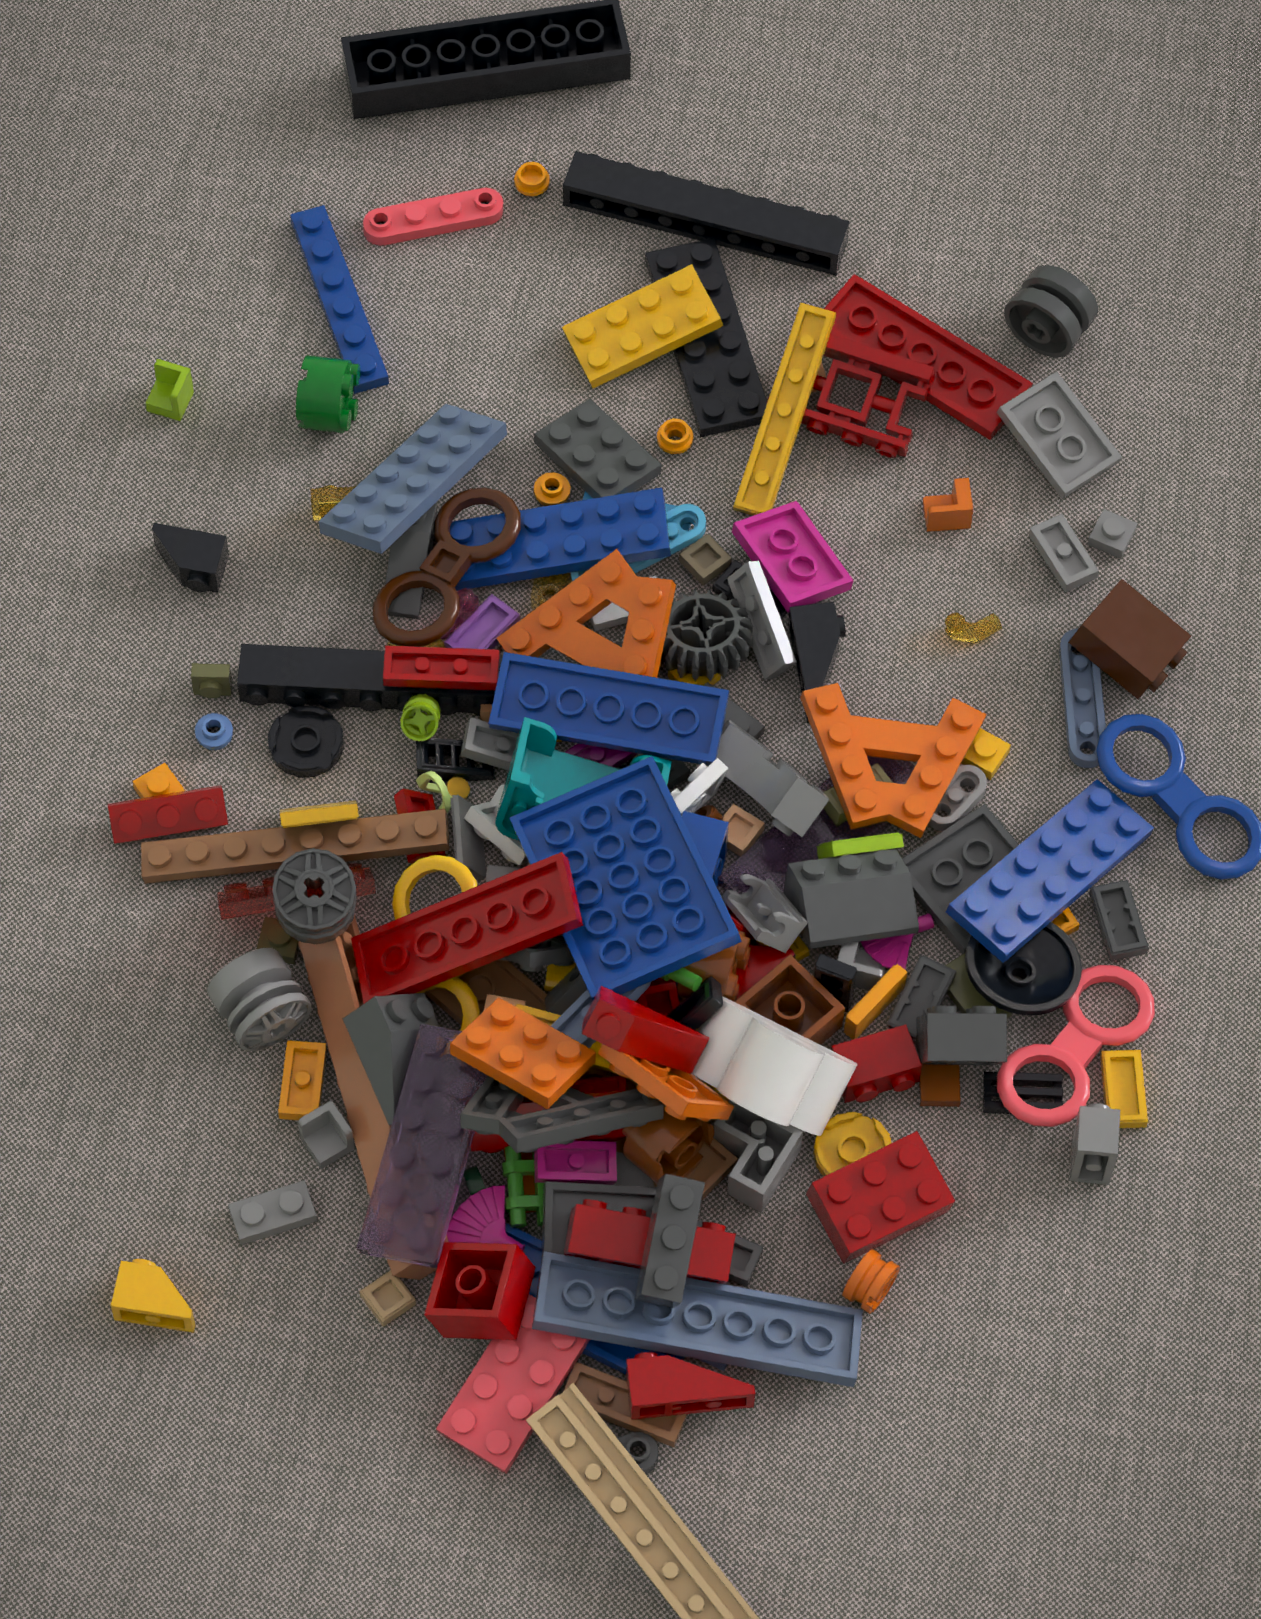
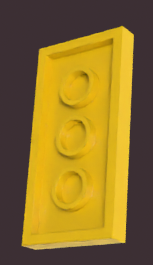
(642, 326)

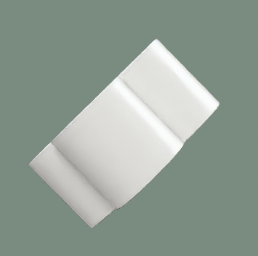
(772, 1068)

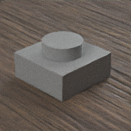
(1112, 534)

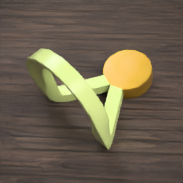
(454, 786)

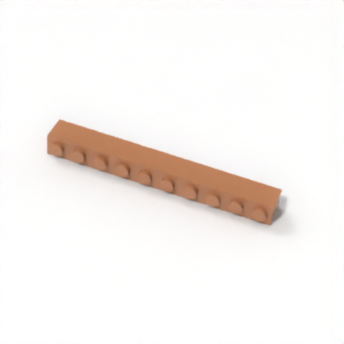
(338, 993)

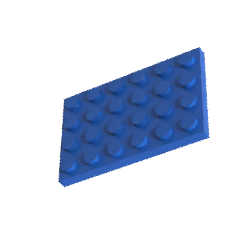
(635, 878)

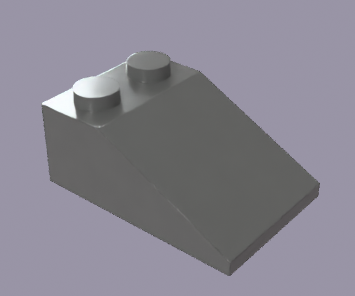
(385, 1038)

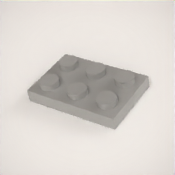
(1059, 434)

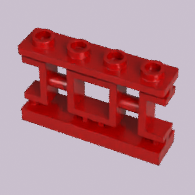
(868, 366)

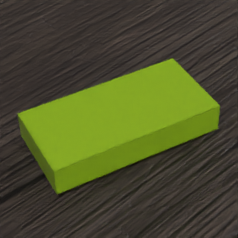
(860, 845)

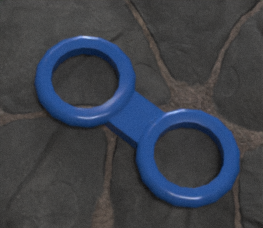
(1179, 796)

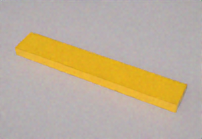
(784, 410)

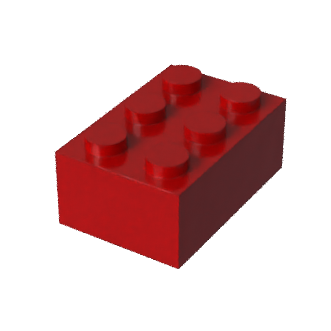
(880, 1197)

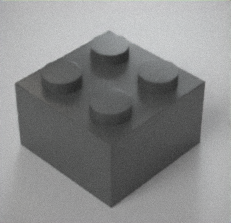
(961, 1038)

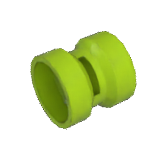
(419, 725)

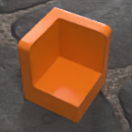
(950, 510)

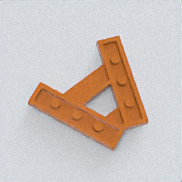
(560, 620)
(849, 740)

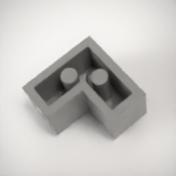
(763, 1154)

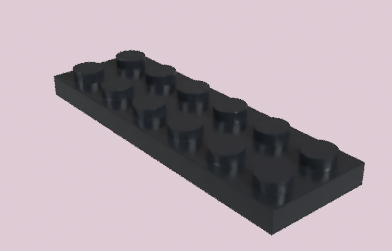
(719, 365)

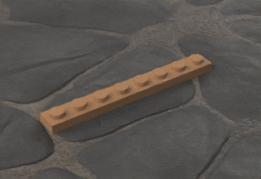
(271, 846)

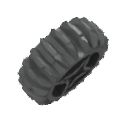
(706, 635)

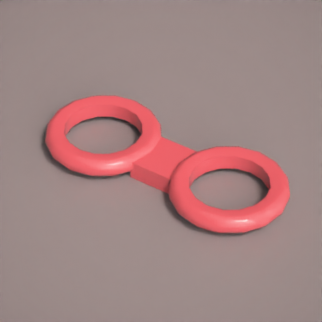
(1076, 1047)

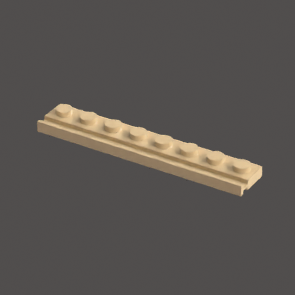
(635, 1510)

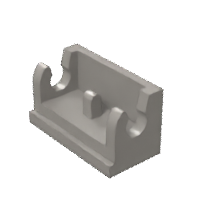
(766, 913)

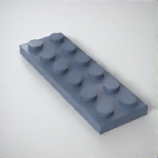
(412, 478)

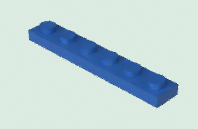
(339, 296)

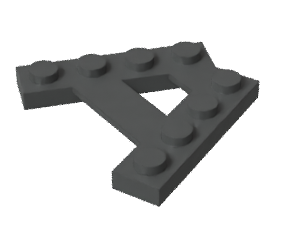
(568, 1119)

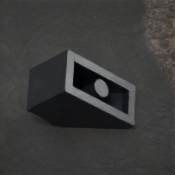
(192, 556)

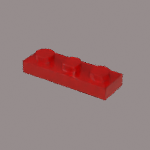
(441, 667)
(167, 814)

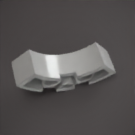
(774, 786)

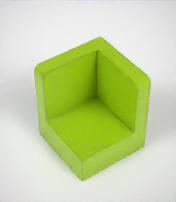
(171, 390)

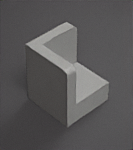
(868, 970)
(326, 1134)

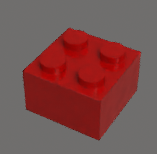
(480, 1291)

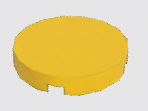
(848, 1130)

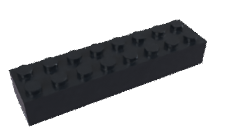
(486, 58)

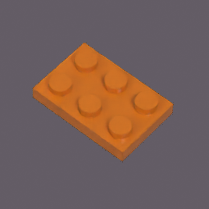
(522, 1053)
(679, 1091)

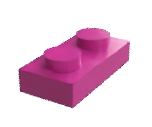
(577, 1163)

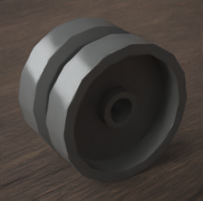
(1051, 311)

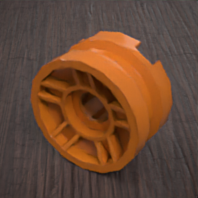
(871, 1281)

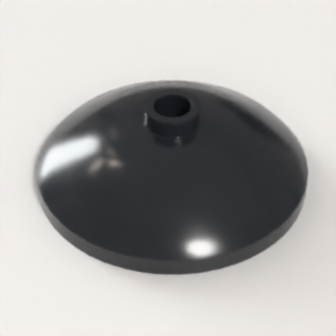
(1046, 965)

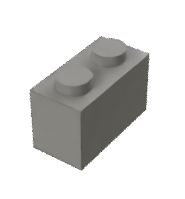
(1095, 1144)

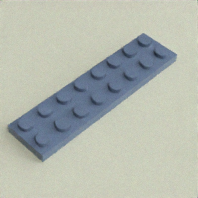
(710, 1324)

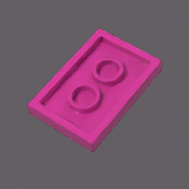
(792, 555)

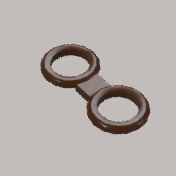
(446, 567)

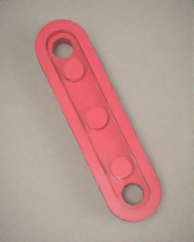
(433, 216)

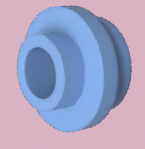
(216, 740)

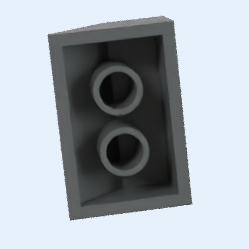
(853, 897)

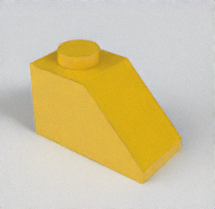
(149, 1298)

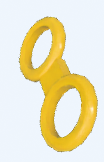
(401, 908)

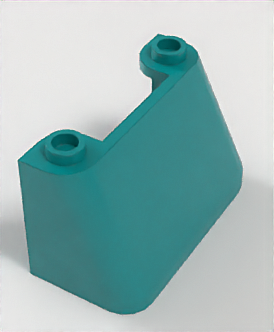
(543, 773)

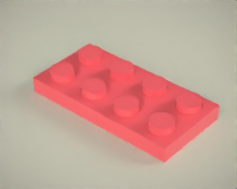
(507, 1388)

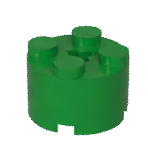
(326, 394)

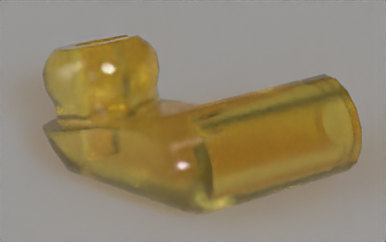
(969, 632)

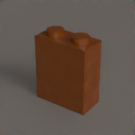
(1131, 640)

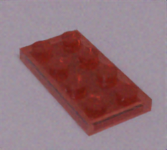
(243, 901)

